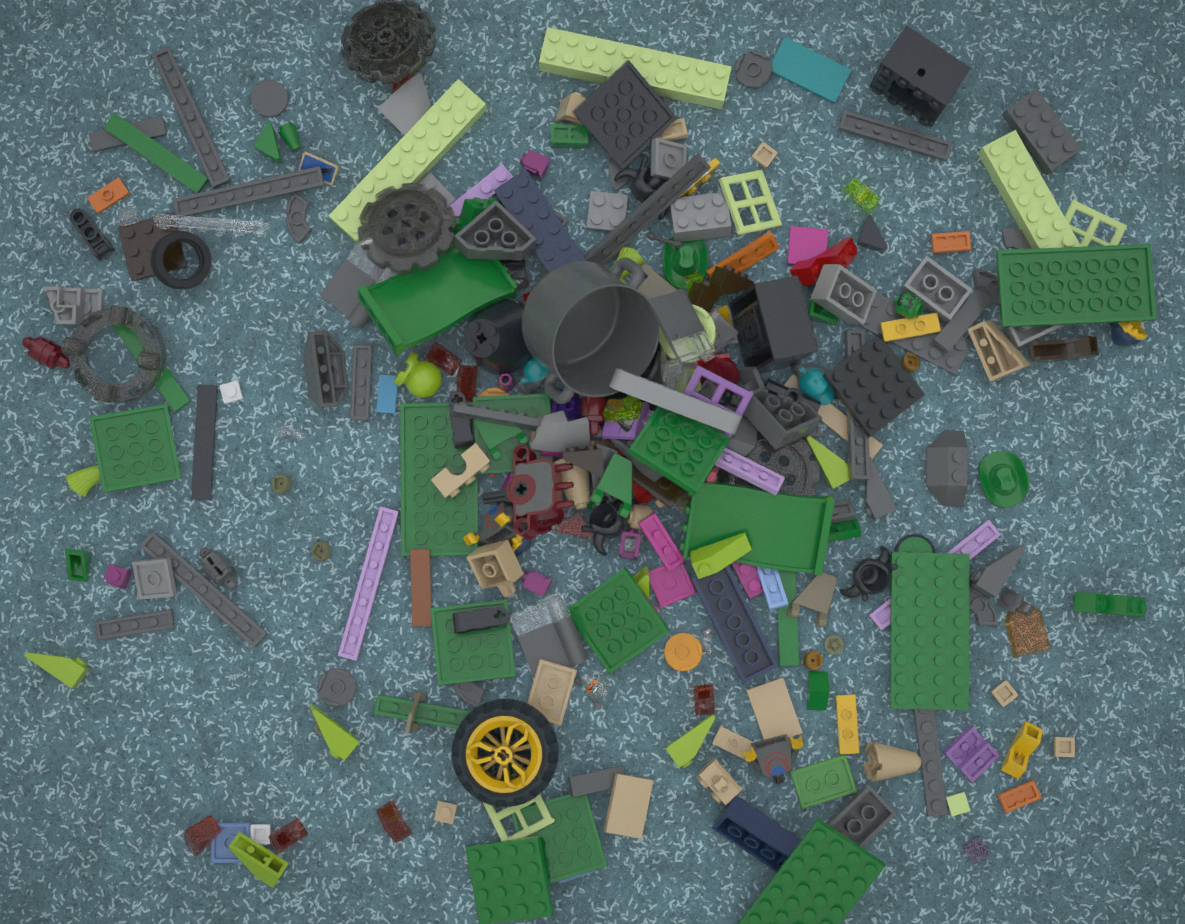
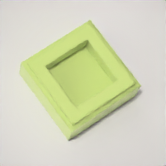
(957, 804)

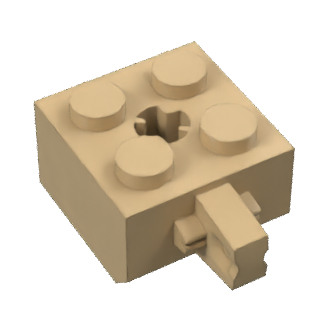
(496, 566)
(719, 780)

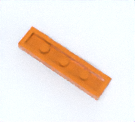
(749, 254)

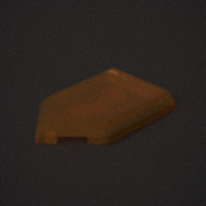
(1026, 632)

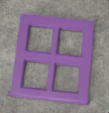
(723, 384)

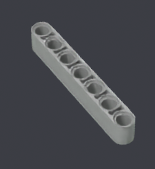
(675, 401)

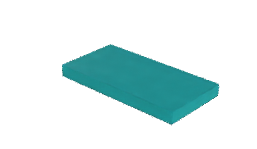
(809, 70)

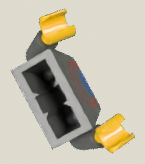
(497, 526)
(774, 756)

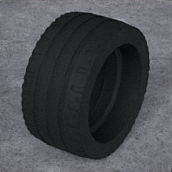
(203, 254)

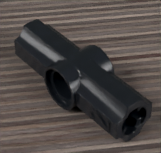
(775, 388)

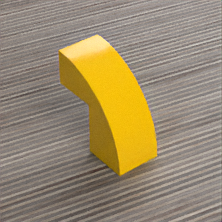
(1022, 747)

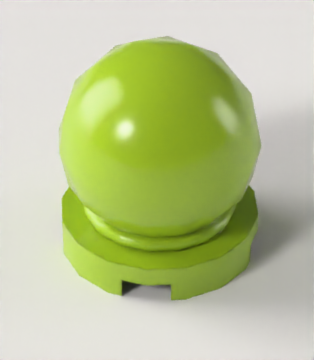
(420, 377)

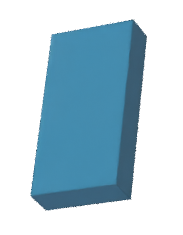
(386, 395)

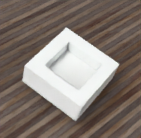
(231, 392)
(260, 833)

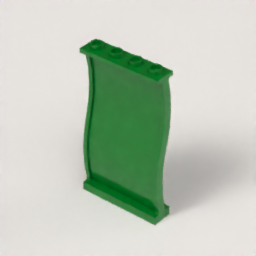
(432, 301)
(782, 528)

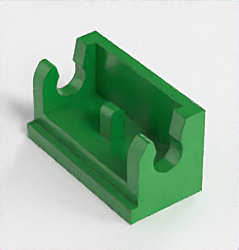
(569, 136)

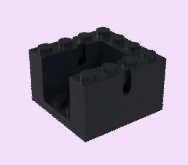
(924, 70)
(773, 325)

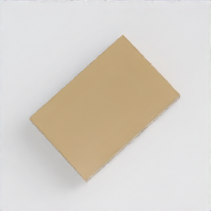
(552, 690)
(774, 709)
(628, 805)

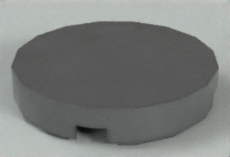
(753, 69)
(269, 98)
(342, 684)

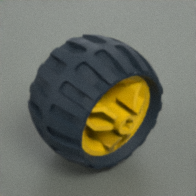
(506, 790)

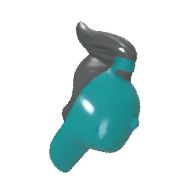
(533, 377)
(813, 383)

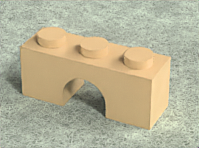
(476, 462)

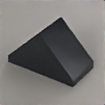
(871, 237)

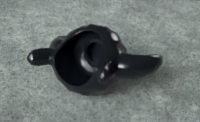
(642, 183)
(606, 522)
(870, 576)

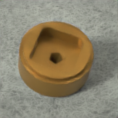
(910, 362)
(812, 660)

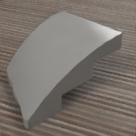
(407, 104)
(74, 304)
(557, 433)

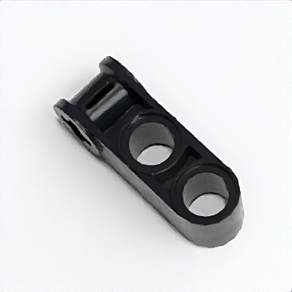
(98, 243)
(461, 426)
(479, 619)

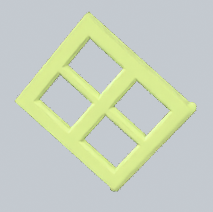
(750, 202)
(1097, 217)
(497, 816)

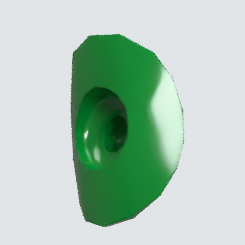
(686, 260)
(1003, 478)

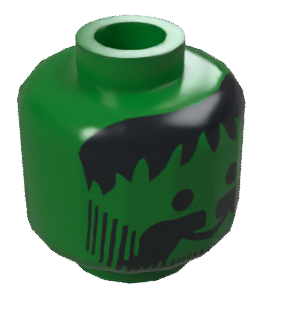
(908, 305)

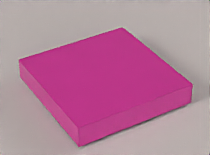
(806, 243)
(670, 585)

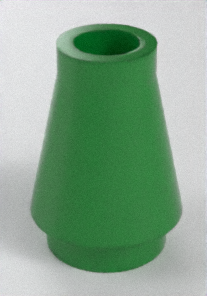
(290, 135)

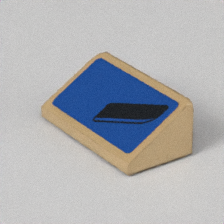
(329, 169)

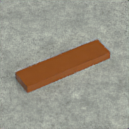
(420, 587)

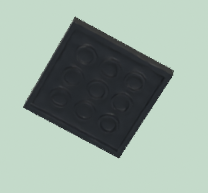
(624, 114)
(873, 385)

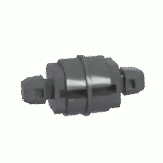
(215, 564)

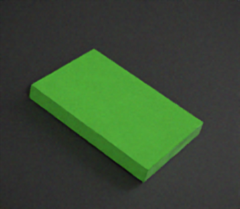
(823, 781)

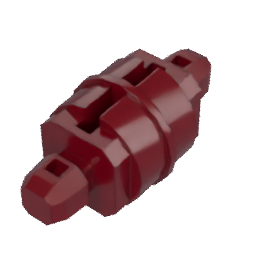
(46, 352)
(593, 409)

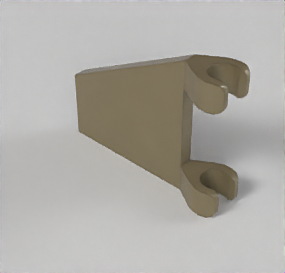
(654, 284)
(815, 596)
(411, 726)

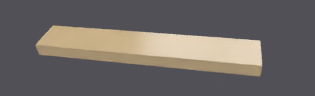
(835, 419)

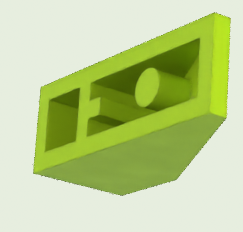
(831, 466)
(718, 555)
(66, 669)
(337, 738)
(687, 745)
(259, 860)

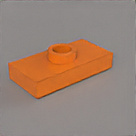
(108, 195)
(950, 242)
(1019, 796)

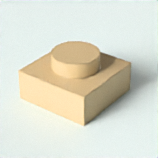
(764, 155)
(1004, 693)
(1063, 746)
(445, 812)

